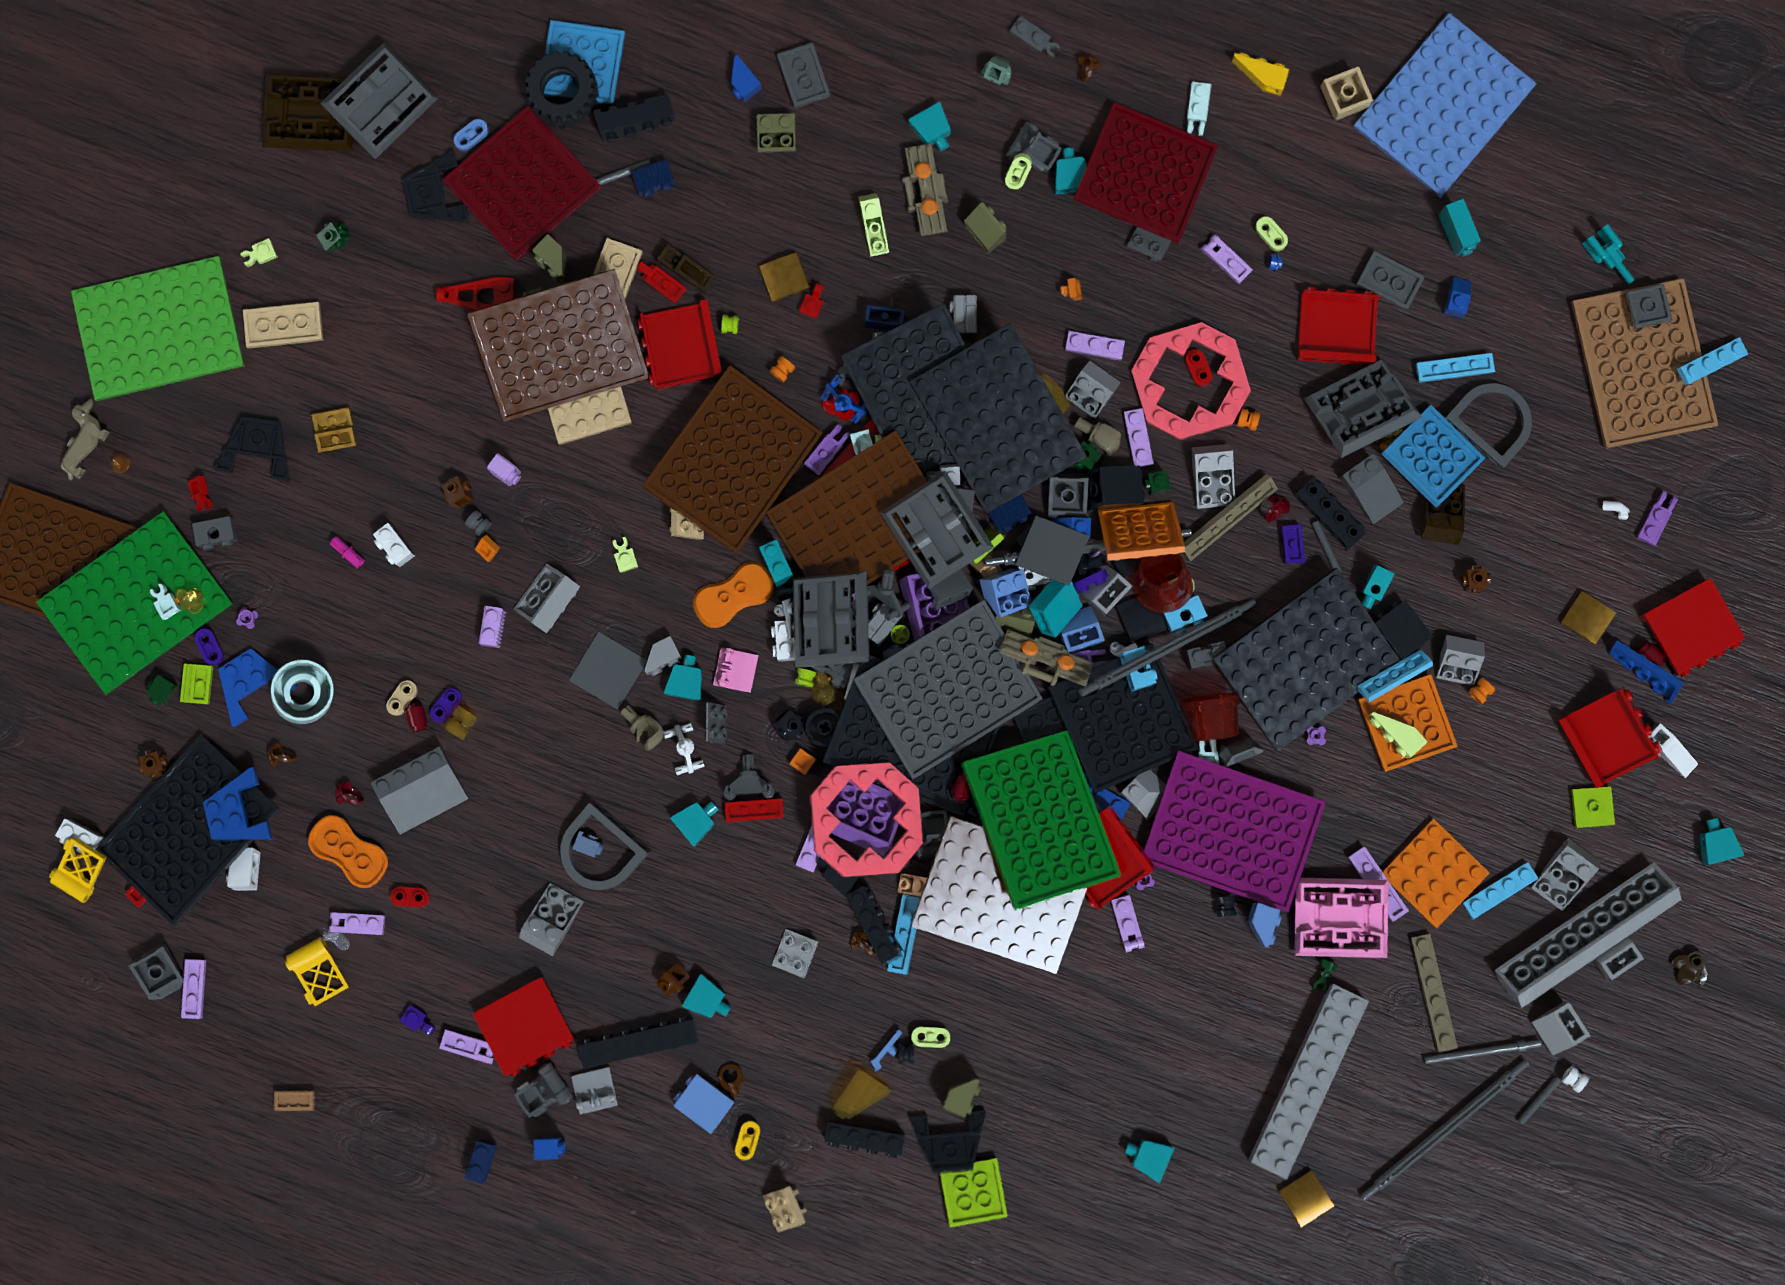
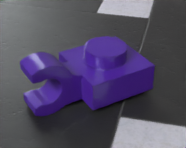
(415, 1019)

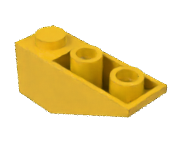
(1265, 75)

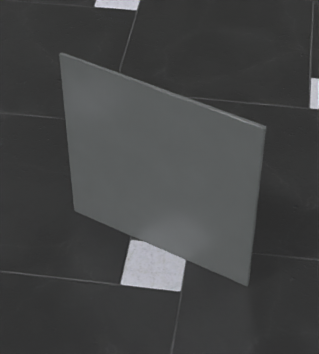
(1052, 550)
(608, 670)

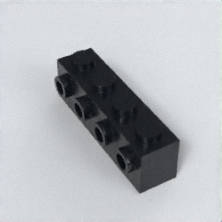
(1330, 513)
(874, 925)
(864, 1137)

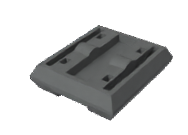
(379, 100)
(1363, 410)
(936, 529)
(830, 619)

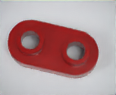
(1197, 368)
(409, 897)

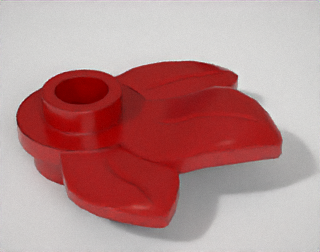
(829, 405)

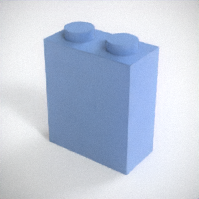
(703, 1102)

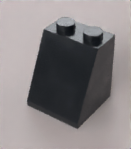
(1114, 487)

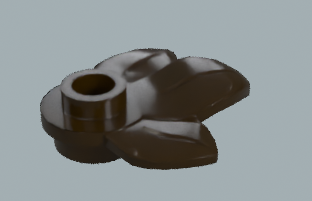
(1690, 971)

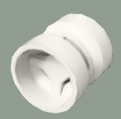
(1575, 1079)

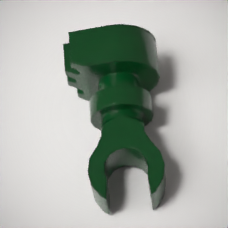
(1328, 966)

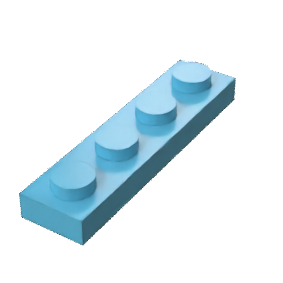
(1712, 361)
(1455, 367)
(1395, 675)
(1500, 890)
(905, 934)

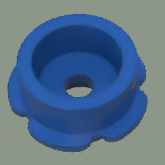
(1275, 262)

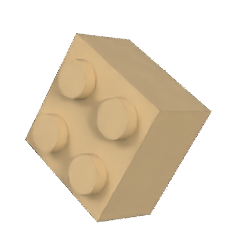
(1346, 93)

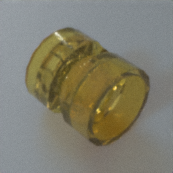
(460, 729)

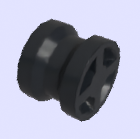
(906, 1053)

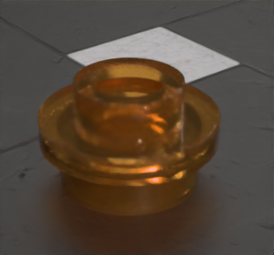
(120, 464)

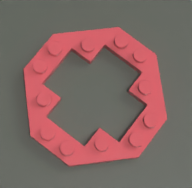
(1178, 342)
(825, 822)

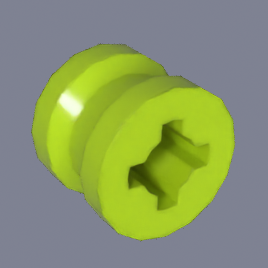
(730, 324)
(898, 632)
(805, 677)

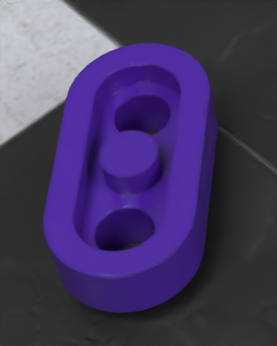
(1097, 578)
(210, 647)
(445, 705)

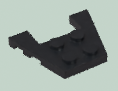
(426, 194)
(256, 439)
(950, 1151)

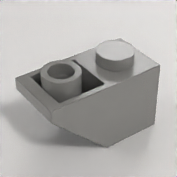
(661, 655)

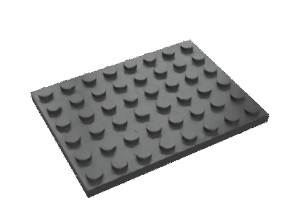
(946, 689)

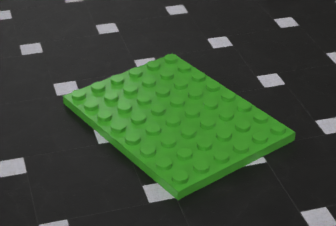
(157, 328)

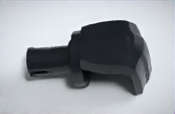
(1087, 565)

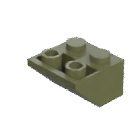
(776, 132)
(985, 227)
(551, 256)
(1019, 621)
(960, 1096)

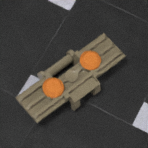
(932, 189)
(1048, 652)

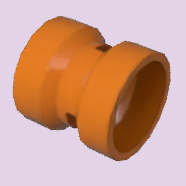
(782, 369)
(1252, 420)
(1481, 691)

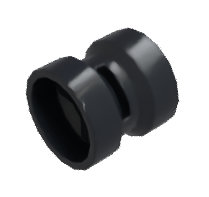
(1226, 906)

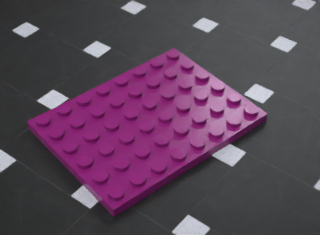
(1233, 831)

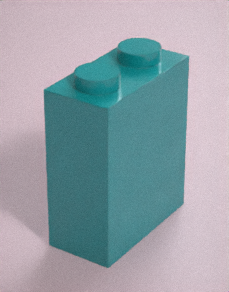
(1459, 228)
(776, 563)
(1055, 607)

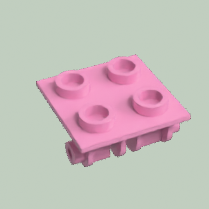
(735, 670)

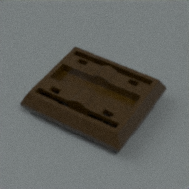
(303, 114)

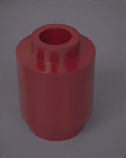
(1652, 653)
(416, 717)
(961, 789)

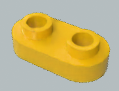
(748, 1140)

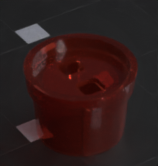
(1167, 596)
(1212, 716)

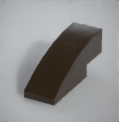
(684, 267)

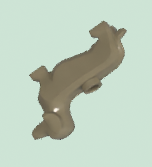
(85, 440)

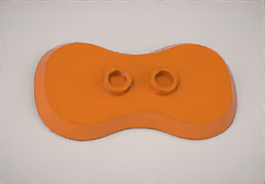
(746, 587)
(359, 860)

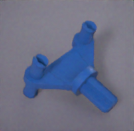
(843, 401)

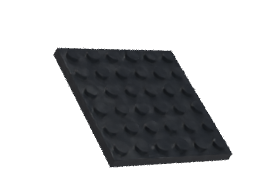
(1122, 730)

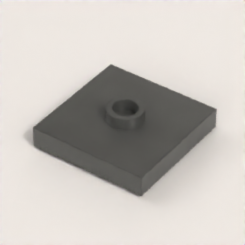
(1648, 306)

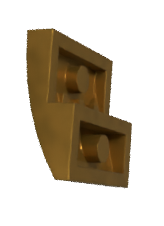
(784, 277)
(334, 429)
(1588, 618)
(1306, 1199)

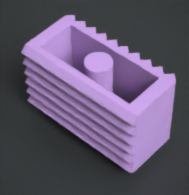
(504, 470)
(492, 627)

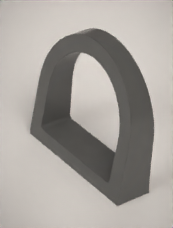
(1476, 440)
(640, 849)

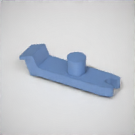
(890, 1048)

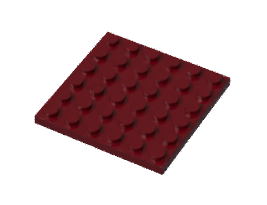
(1145, 173)
(522, 183)

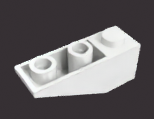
(1673, 750)

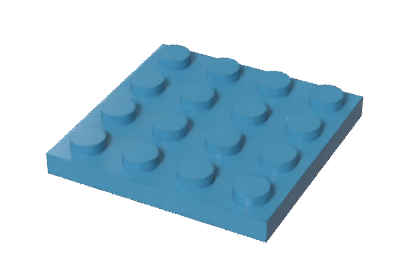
(597, 46)
(1433, 456)

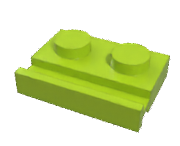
(196, 684)

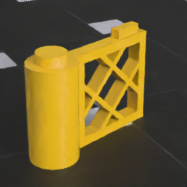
(73, 880)
(309, 957)

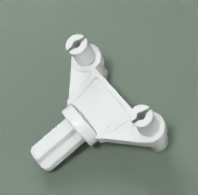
(684, 748)

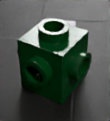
(334, 236)
(1091, 459)

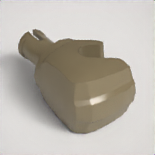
(1102, 434)
(644, 726)

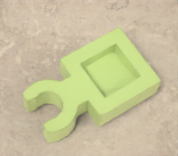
(262, 252)
(625, 558)

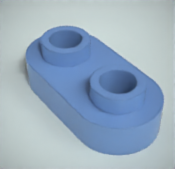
(469, 133)

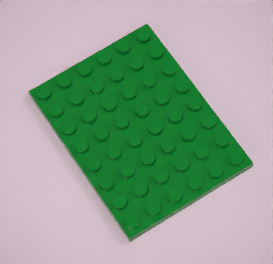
(109, 608)
(1041, 820)

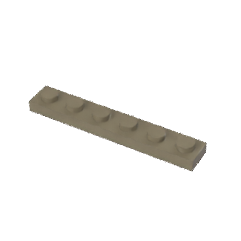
(1229, 517)
(1433, 993)

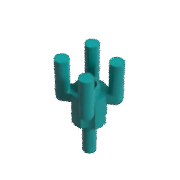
(1608, 253)

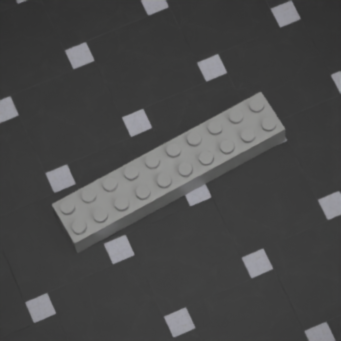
(1588, 934)
(1308, 1081)

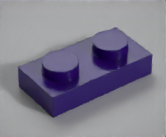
(1293, 544)

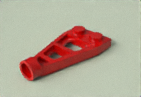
(502, 288)

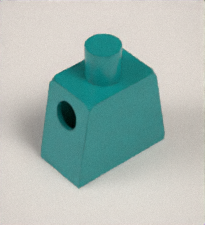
(931, 126)
(1069, 172)
(1379, 577)
(685, 680)
(695, 821)
(1719, 844)
(706, 998)
(1150, 1157)

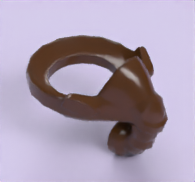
(1088, 61)
(276, 751)
(858, 939)
(732, 1087)

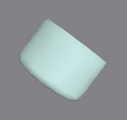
(306, 672)

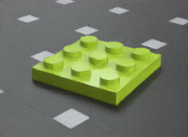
(974, 1194)

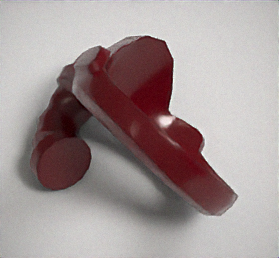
(1281, 505)
(346, 789)

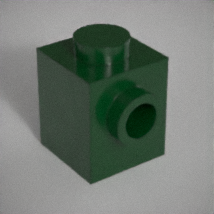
(1157, 483)
(161, 690)

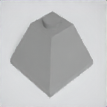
(1145, 793)

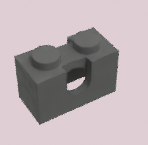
(204, 530)
(1197, 656)

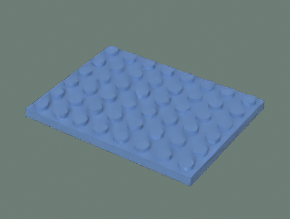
(1444, 105)

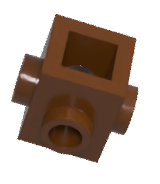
(457, 492)
(1469, 582)
(159, 763)
(672, 979)

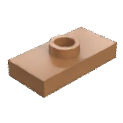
(294, 1100)

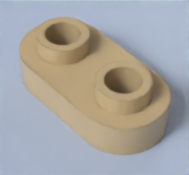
(402, 698)

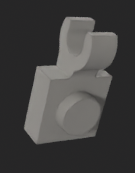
(952, 470)

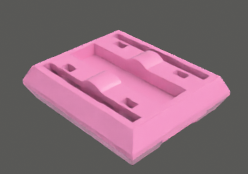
(1341, 917)

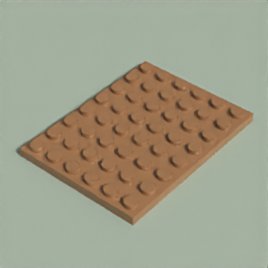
(1636, 369)

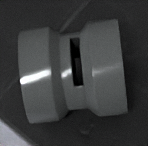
(478, 523)

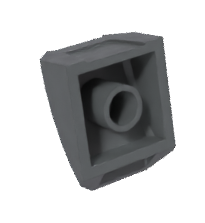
(1068, 495)
(1238, 751)
(157, 972)

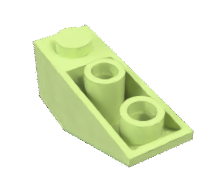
(873, 224)
(1403, 736)

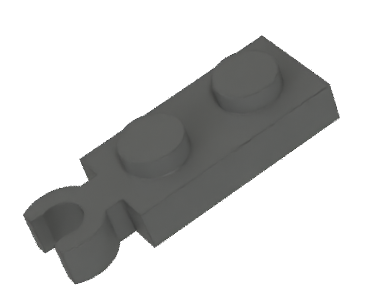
(1033, 37)

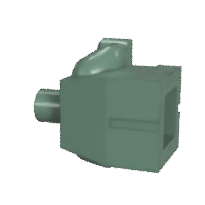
(998, 70)

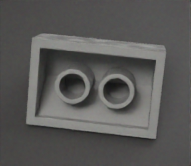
(546, 598)

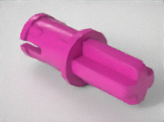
(347, 552)

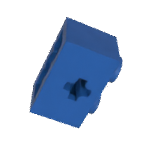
(549, 1147)

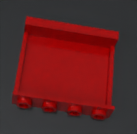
(1337, 327)
(680, 346)
(1694, 627)
(1611, 736)
(1130, 858)
(524, 1027)

